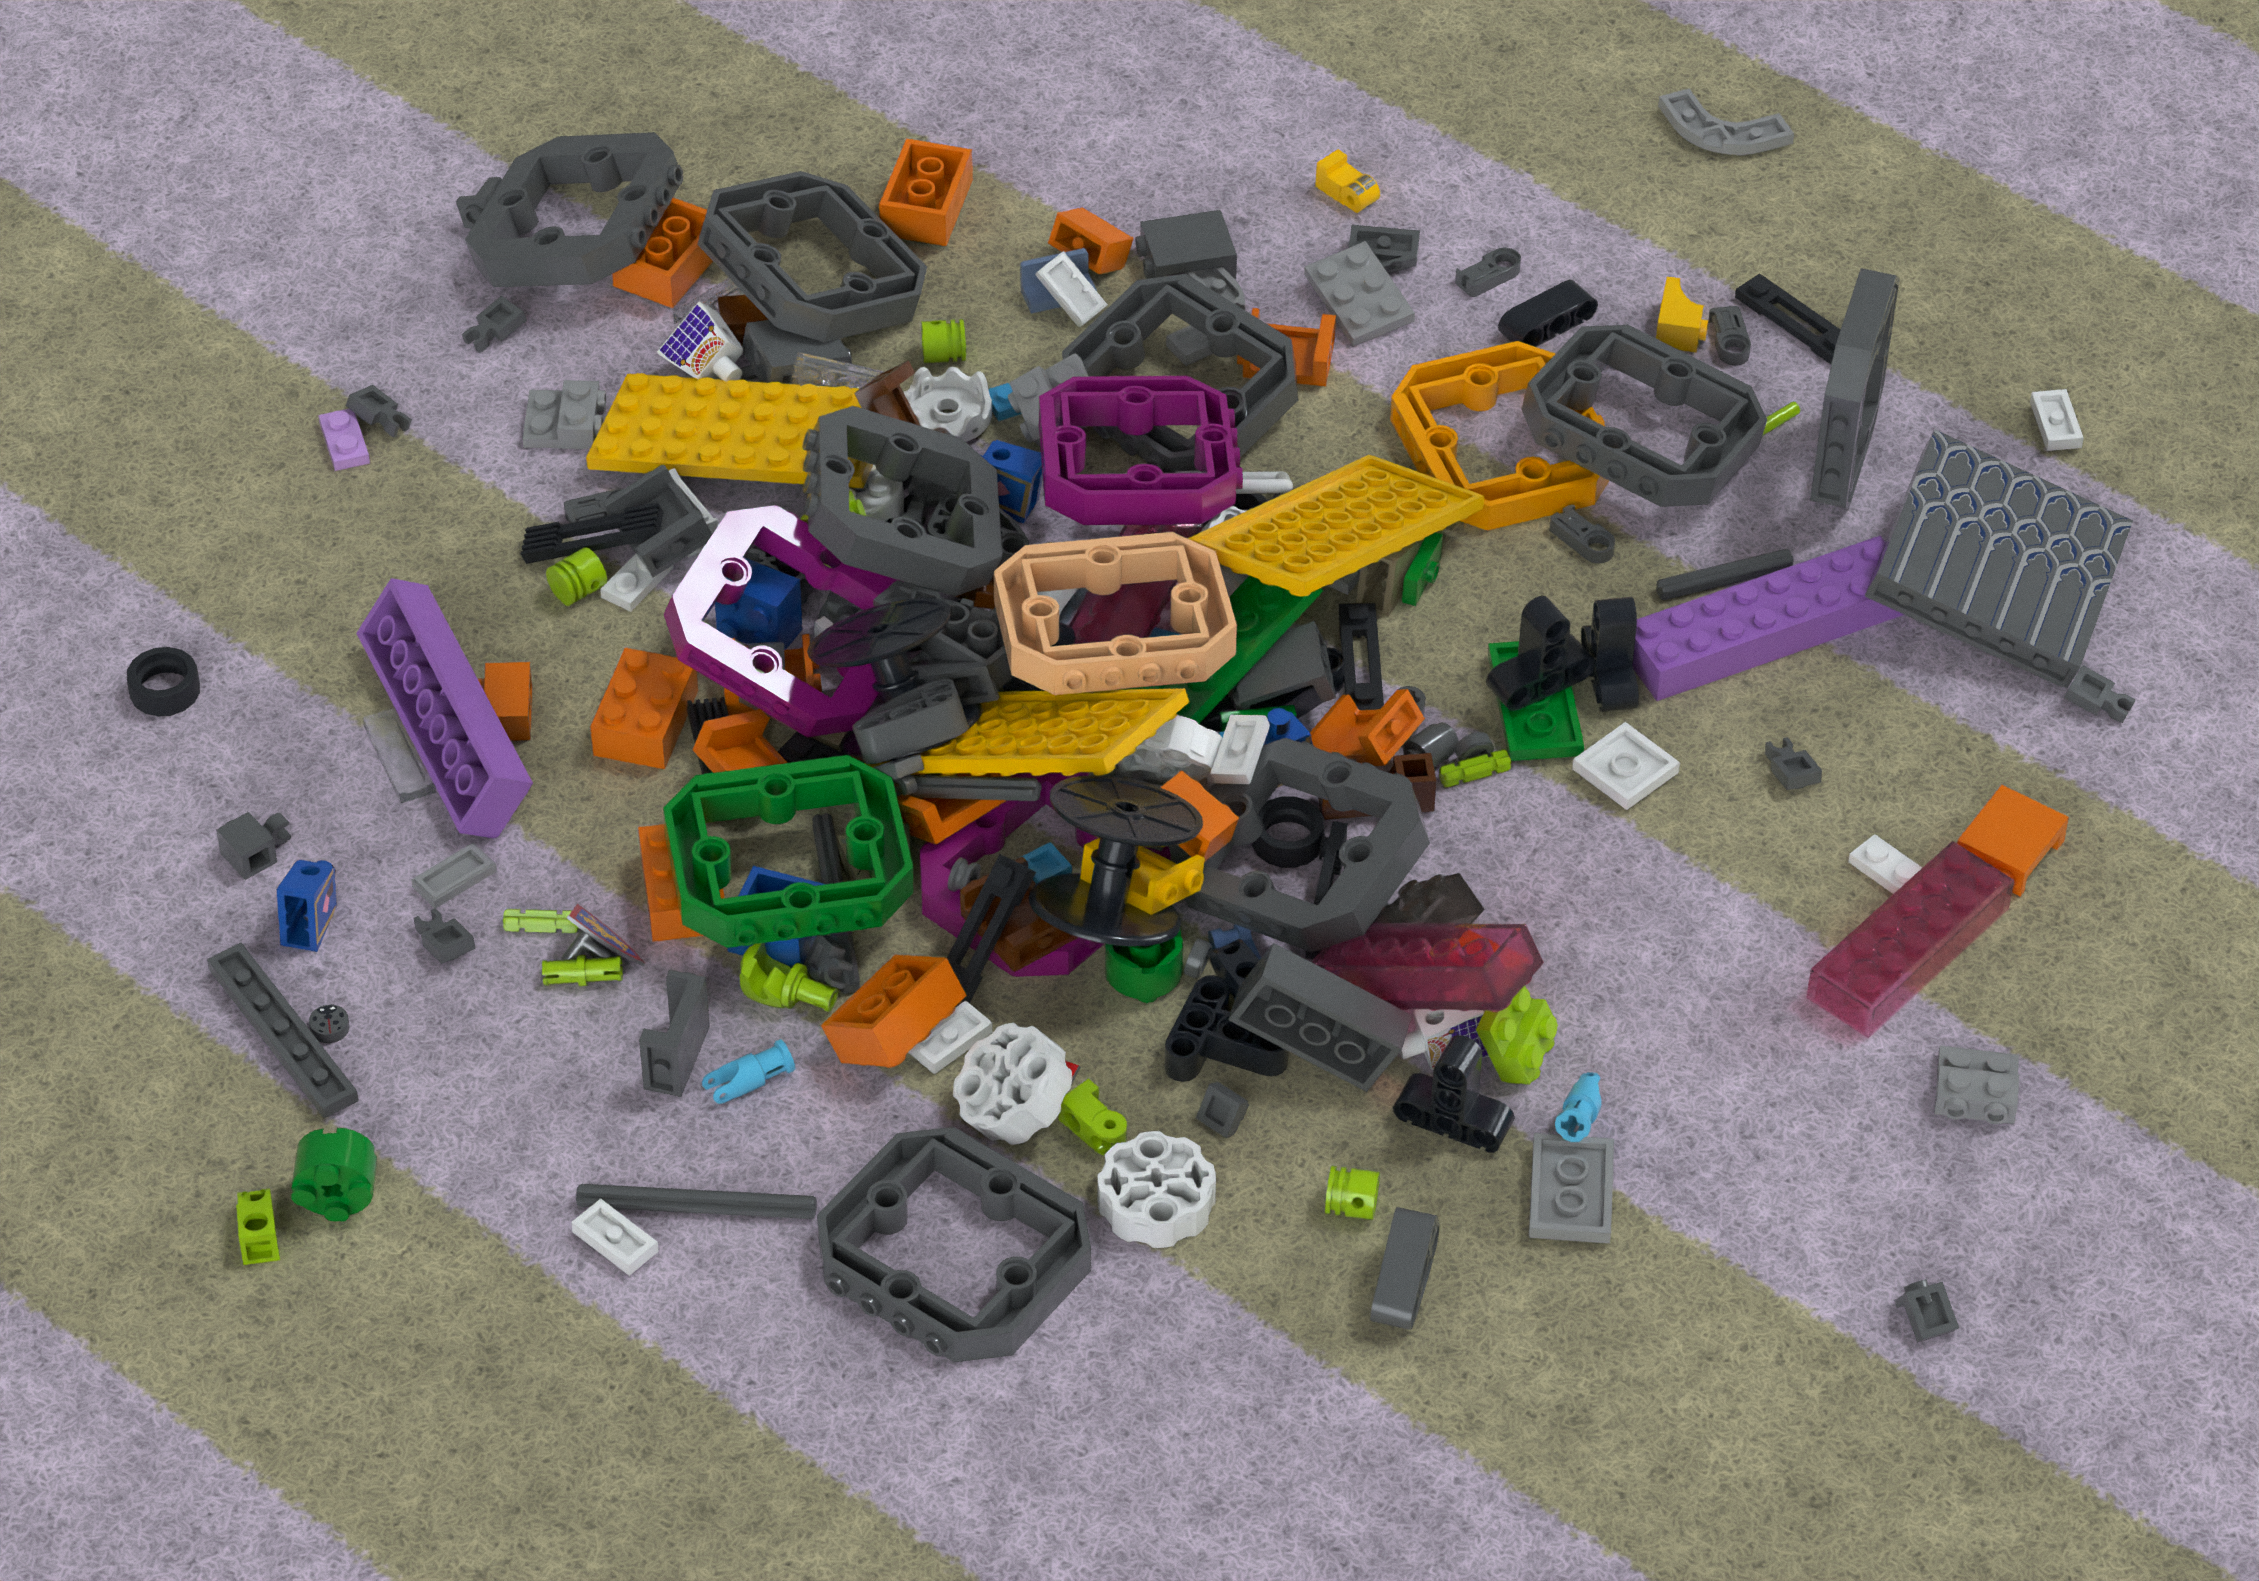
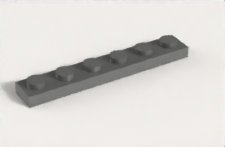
(282, 1030)

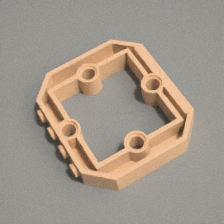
(1101, 565)

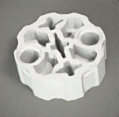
(1175, 747)
(1012, 1083)
(1156, 1189)

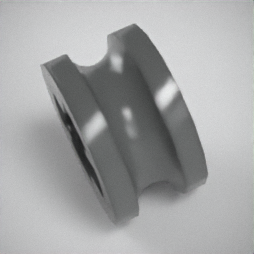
(962, 874)

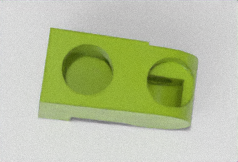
(1091, 1119)
(257, 1227)

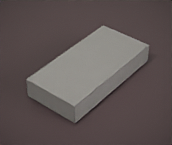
(454, 875)

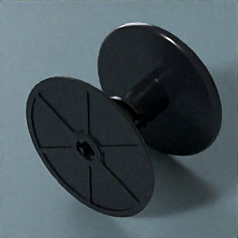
(881, 639)
(1123, 817)

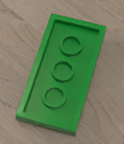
(1543, 728)

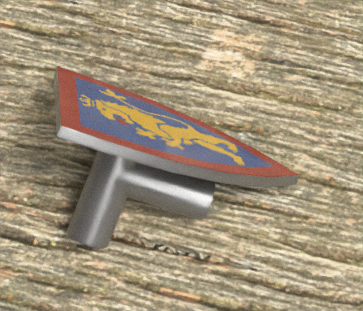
(594, 929)

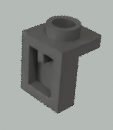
(472, 206)
(1928, 1310)

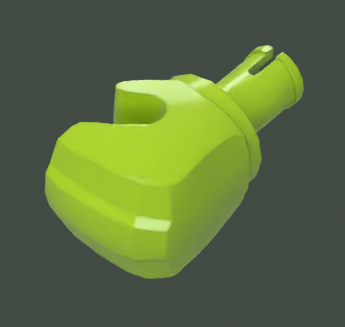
(778, 984)

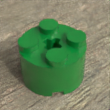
(1145, 970)
(334, 1173)

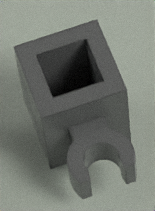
(252, 845)

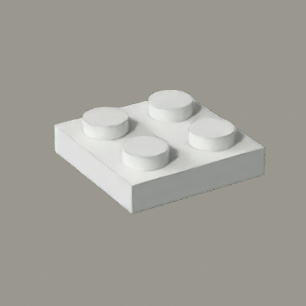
(1626, 765)

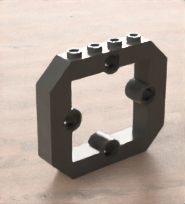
(559, 259)
(754, 267)
(1118, 339)
(1678, 379)
(1854, 388)
(902, 547)
(1371, 864)
(1024, 1287)

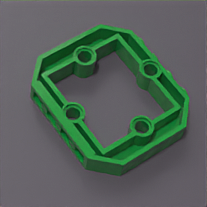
(775, 793)

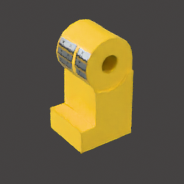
(1345, 182)

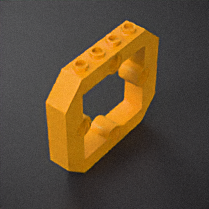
(1476, 381)

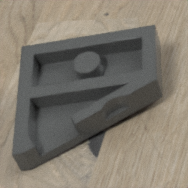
(1392, 246)

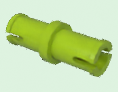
(582, 970)

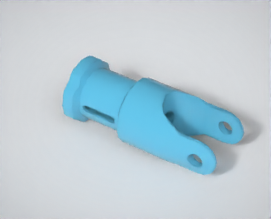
(749, 1072)
(1580, 1108)

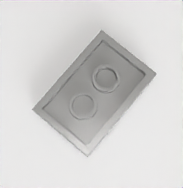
(1359, 293)
(1571, 1189)

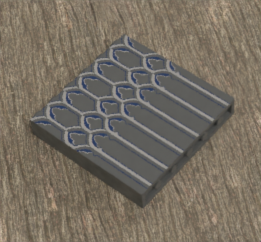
(2000, 559)

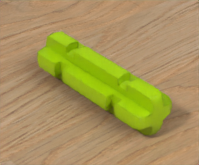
(1474, 768)
(538, 921)

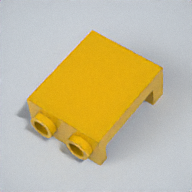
(1157, 880)

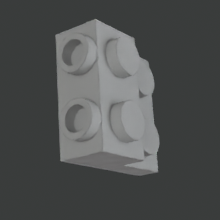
(1036, 382)
(564, 417)
(1977, 1085)

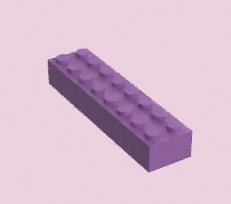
(1759, 620)
(444, 709)

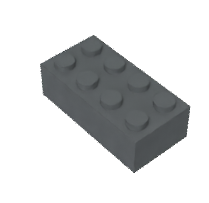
(1320, 1017)

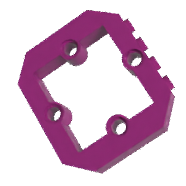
(1143, 493)
(733, 664)
(988, 837)

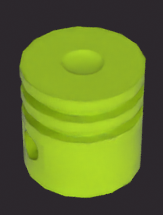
(943, 341)
(576, 576)
(1352, 1192)

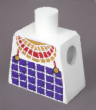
(704, 346)
(1436, 1029)

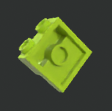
(1518, 1037)

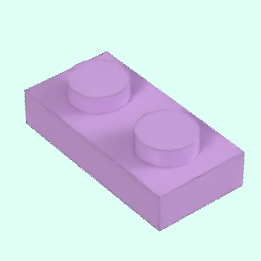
(344, 439)

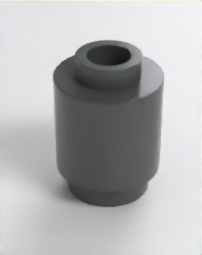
(1435, 739)

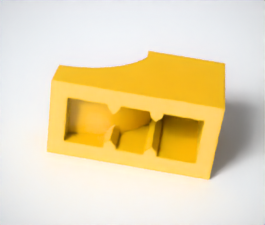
(1680, 319)

